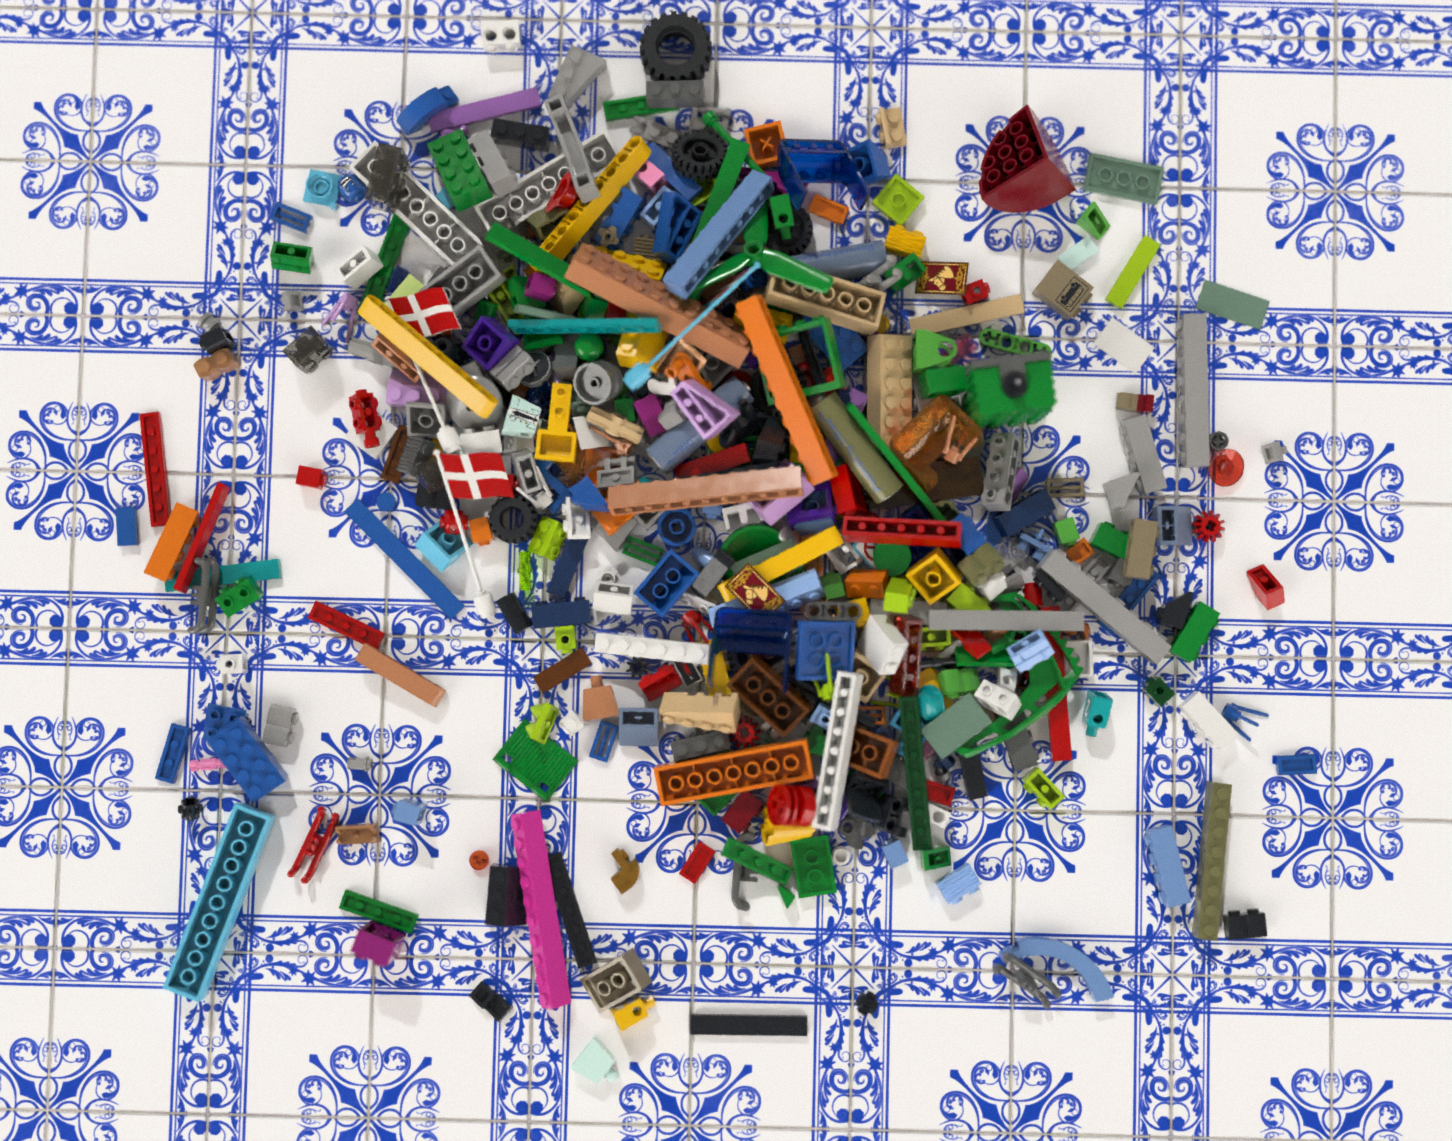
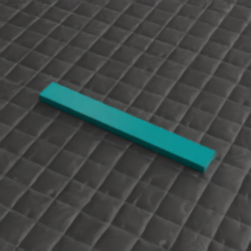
(571, 326)

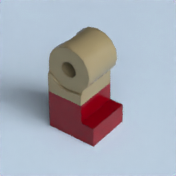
(1134, 403)

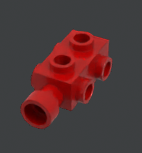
(365, 417)

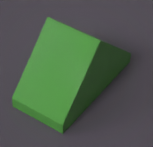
(1093, 221)

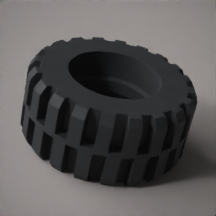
(675, 26)

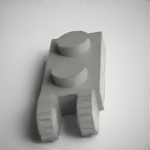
(656, 132)

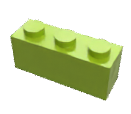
(899, 594)

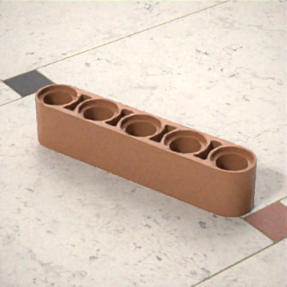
(400, 675)

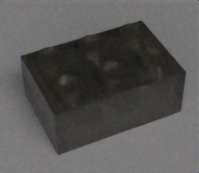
(387, 178)

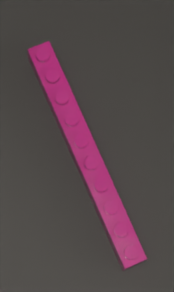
(540, 909)

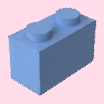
(409, 811)

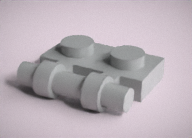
(610, 477)

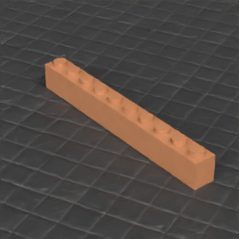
(706, 490)

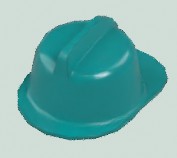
(930, 703)

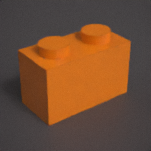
(866, 583)

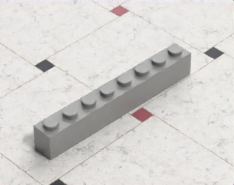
(1193, 391)
(1103, 606)

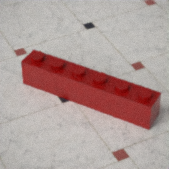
(902, 531)

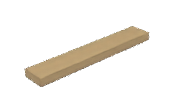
(968, 315)

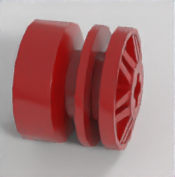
(791, 805)

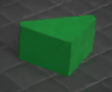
(935, 858)

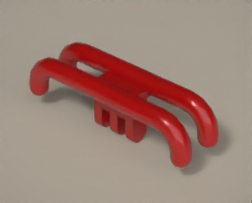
(314, 845)

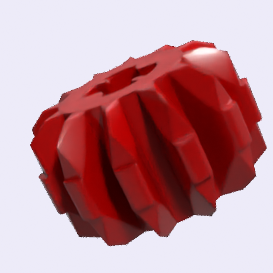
(1211, 533)
(750, 730)

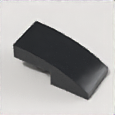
(491, 1001)

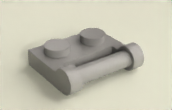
(697, 124)

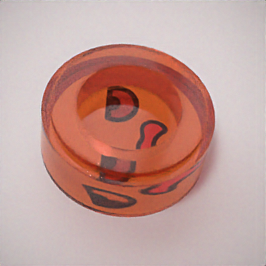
(479, 860)

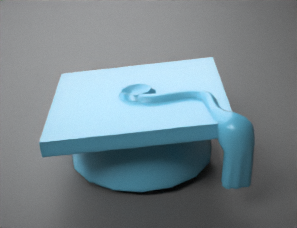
(322, 188)

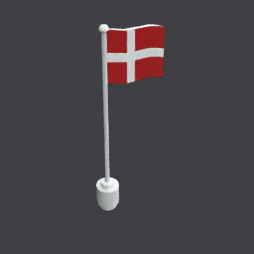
(430, 314)
(474, 478)

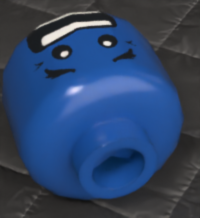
(351, 188)

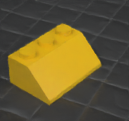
(640, 347)

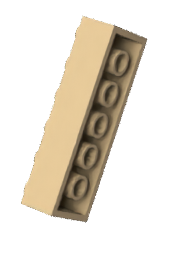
(845, 302)
(889, 384)

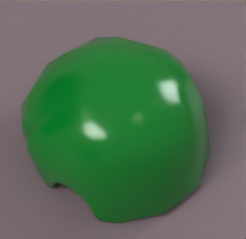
(588, 346)

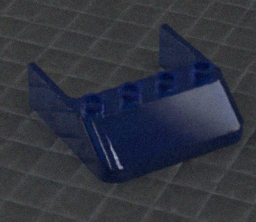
(818, 162)
(752, 633)

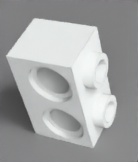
(501, 30)
(997, 699)

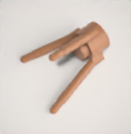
(623, 446)
(953, 453)

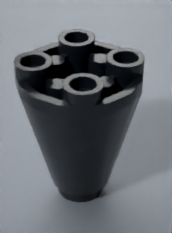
(453, 349)

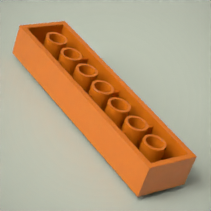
(734, 771)

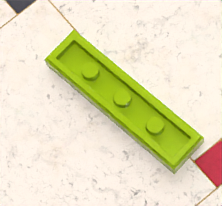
(1132, 272)

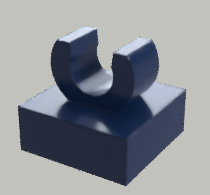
(948, 762)

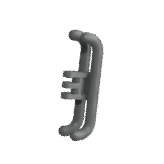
(206, 596)
(741, 873)
(1026, 977)

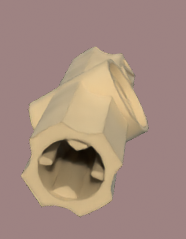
(615, 424)

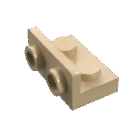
(892, 128)

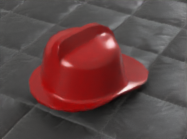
(565, 194)

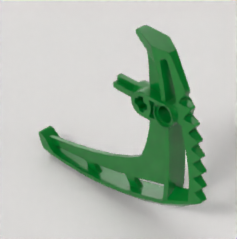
(1041, 679)

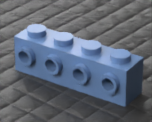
(1167, 866)

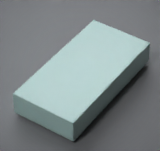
(1078, 253)

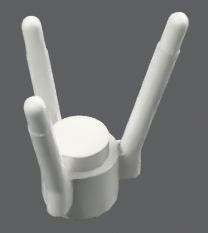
(542, 498)

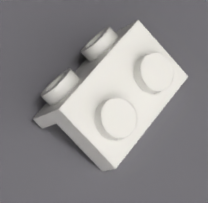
(577, 521)

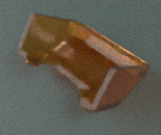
(925, 437)

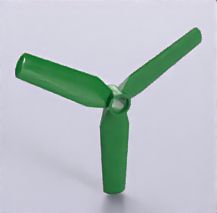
(770, 261)

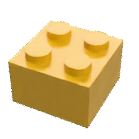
(934, 575)

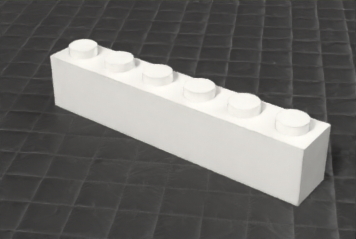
(652, 648)

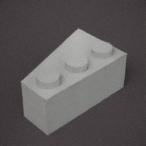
(493, 163)

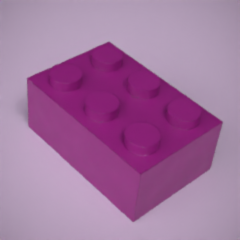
(377, 943)

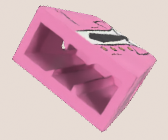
(650, 178)

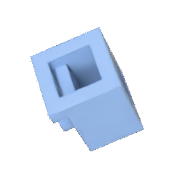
(821, 711)

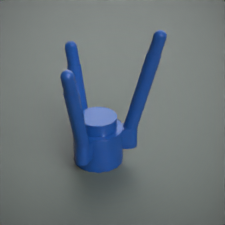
(1232, 713)

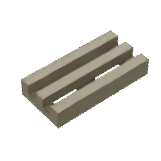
(1065, 495)

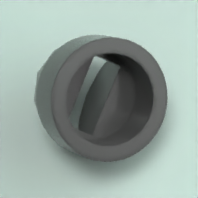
(943, 774)

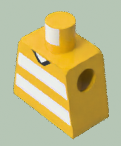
(623, 1012)

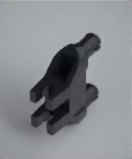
(744, 425)

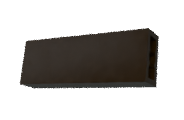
(954, 483)

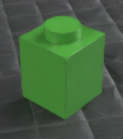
(1065, 532)
(832, 585)

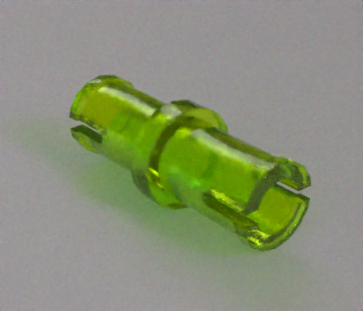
(525, 571)

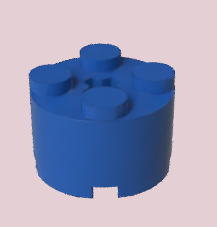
(677, 538)

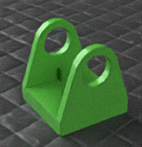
(925, 350)

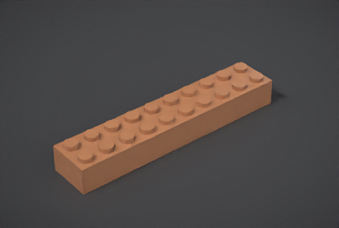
(650, 299)

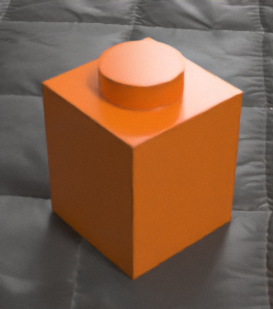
(480, 531)

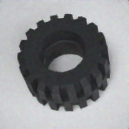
(496, 519)

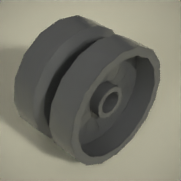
(598, 381)

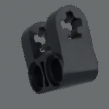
(891, 811)

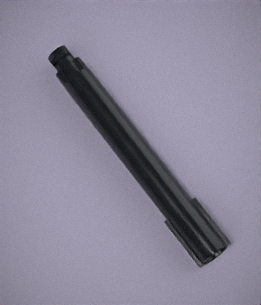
(809, 687)

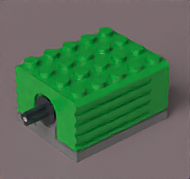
(1009, 390)

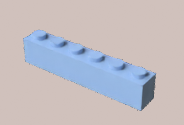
(795, 590)

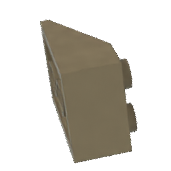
(616, 980)

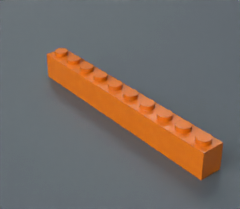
(786, 390)

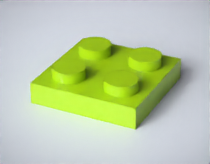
(898, 200)

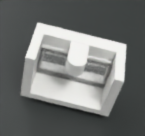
(739, 516)
(843, 556)

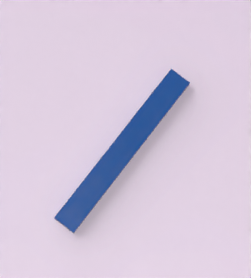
(404, 558)

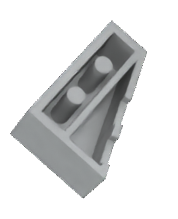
(576, 74)

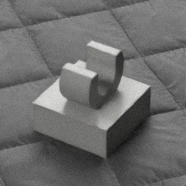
(292, 301)
(1273, 452)

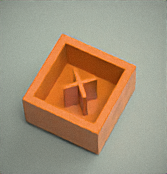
(764, 143)

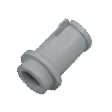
(360, 763)

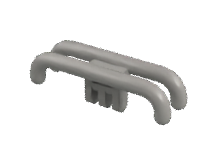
(874, 280)

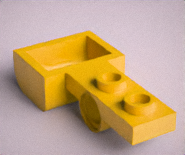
(557, 442)

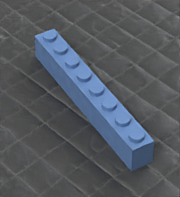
(718, 234)

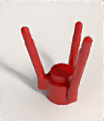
(691, 620)

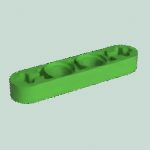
(1015, 342)

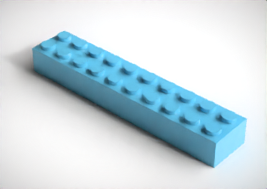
(219, 902)

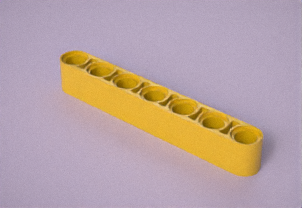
(792, 558)

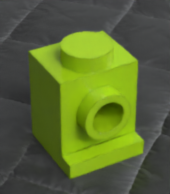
(568, 631)

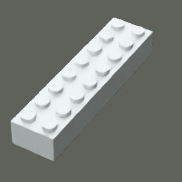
(540, 184)
(424, 213)

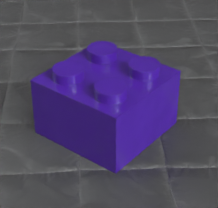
(489, 342)

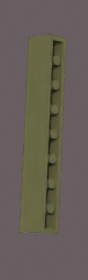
(1211, 860)

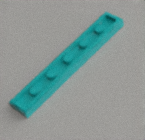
(229, 573)

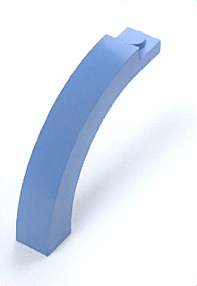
(1089, 971)

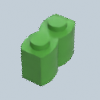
(958, 682)

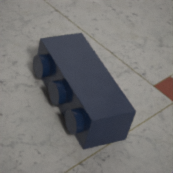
(1024, 513)
(561, 613)

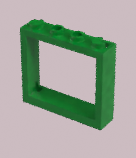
(800, 326)

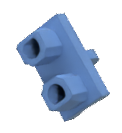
(1040, 548)

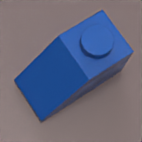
(588, 496)

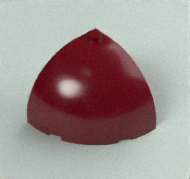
(1023, 167)

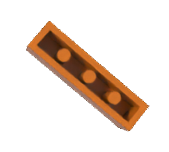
(171, 543)

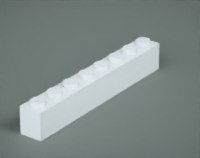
(837, 750)

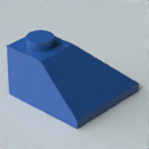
(870, 162)

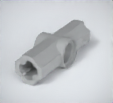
(364, 349)

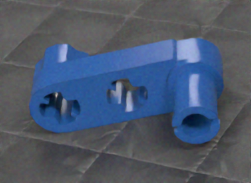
(555, 483)

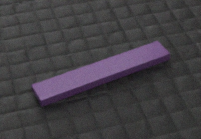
(485, 110)

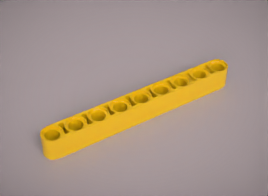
(609, 183)
(428, 356)

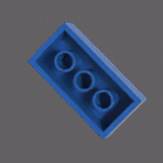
(849, 344)
(247, 758)

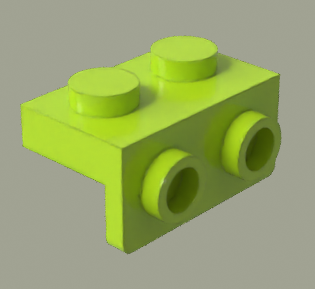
(547, 538)

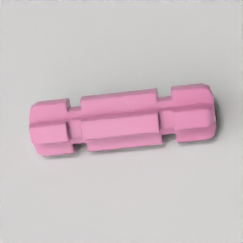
(206, 764)

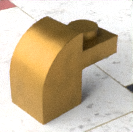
(628, 875)

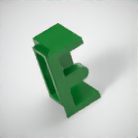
(911, 269)

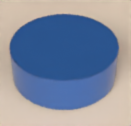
(386, 501)

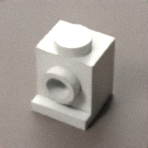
(239, 665)
(572, 723)

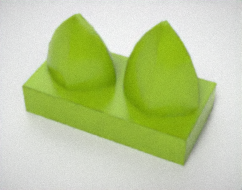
(546, 717)

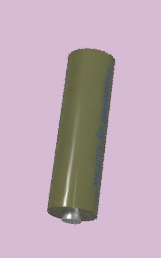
(855, 447)

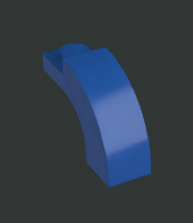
(424, 107)

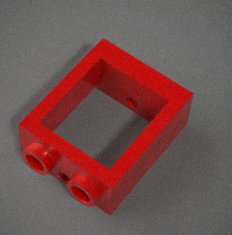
(848, 493)

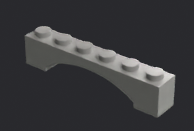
(573, 149)

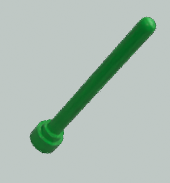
(711, 120)

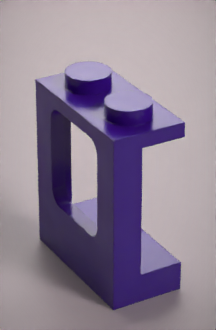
(797, 515)

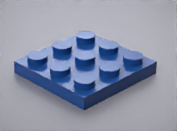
(822, 637)

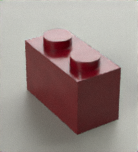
(742, 811)

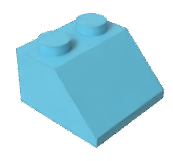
(440, 547)

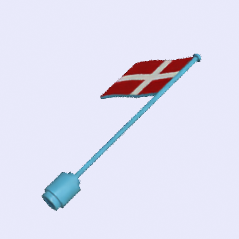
(641, 372)

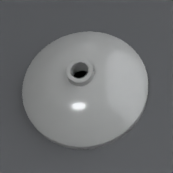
(467, 418)

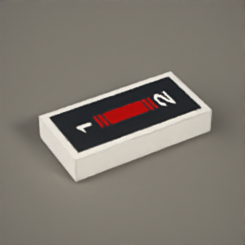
(688, 673)

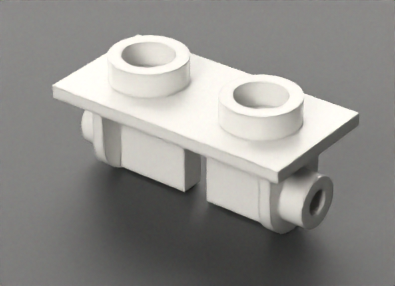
(691, 599)

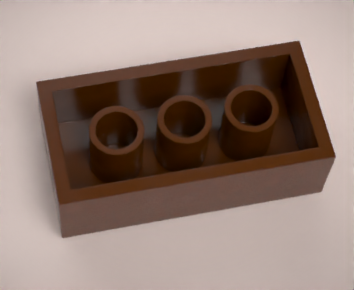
(763, 692)

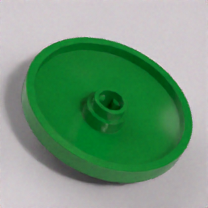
(750, 540)

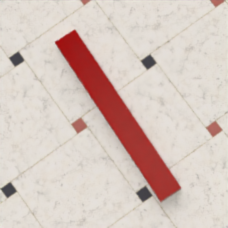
(1058, 716)

